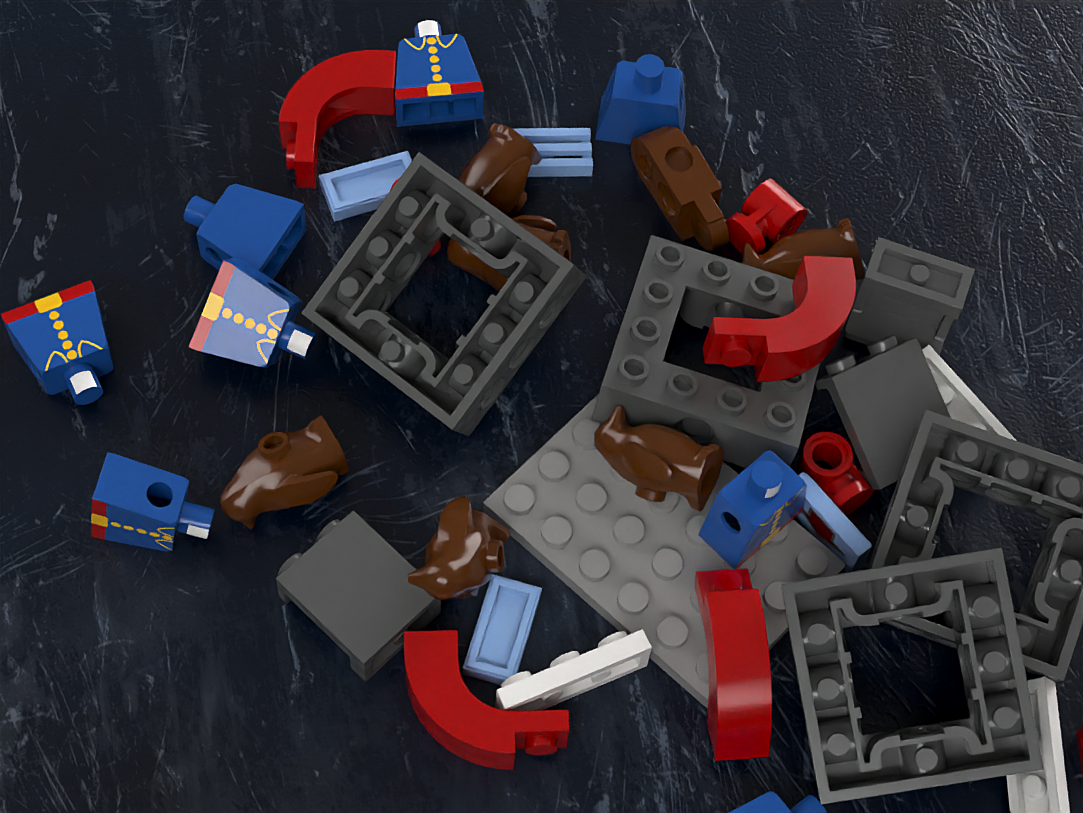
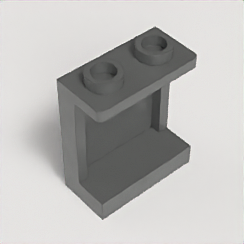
(908, 296)
(882, 402)
(357, 592)

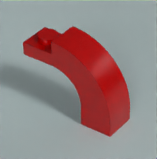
(328, 93)
(798, 341)
(737, 664)
(463, 721)

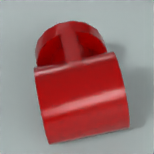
(765, 213)
(844, 482)

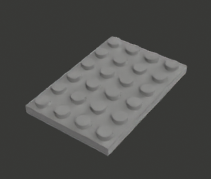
(640, 555)

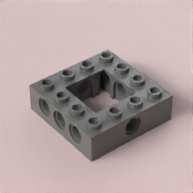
(389, 252)
(688, 401)
(1013, 473)
(1001, 726)

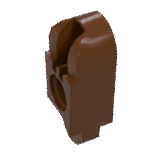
(681, 185)

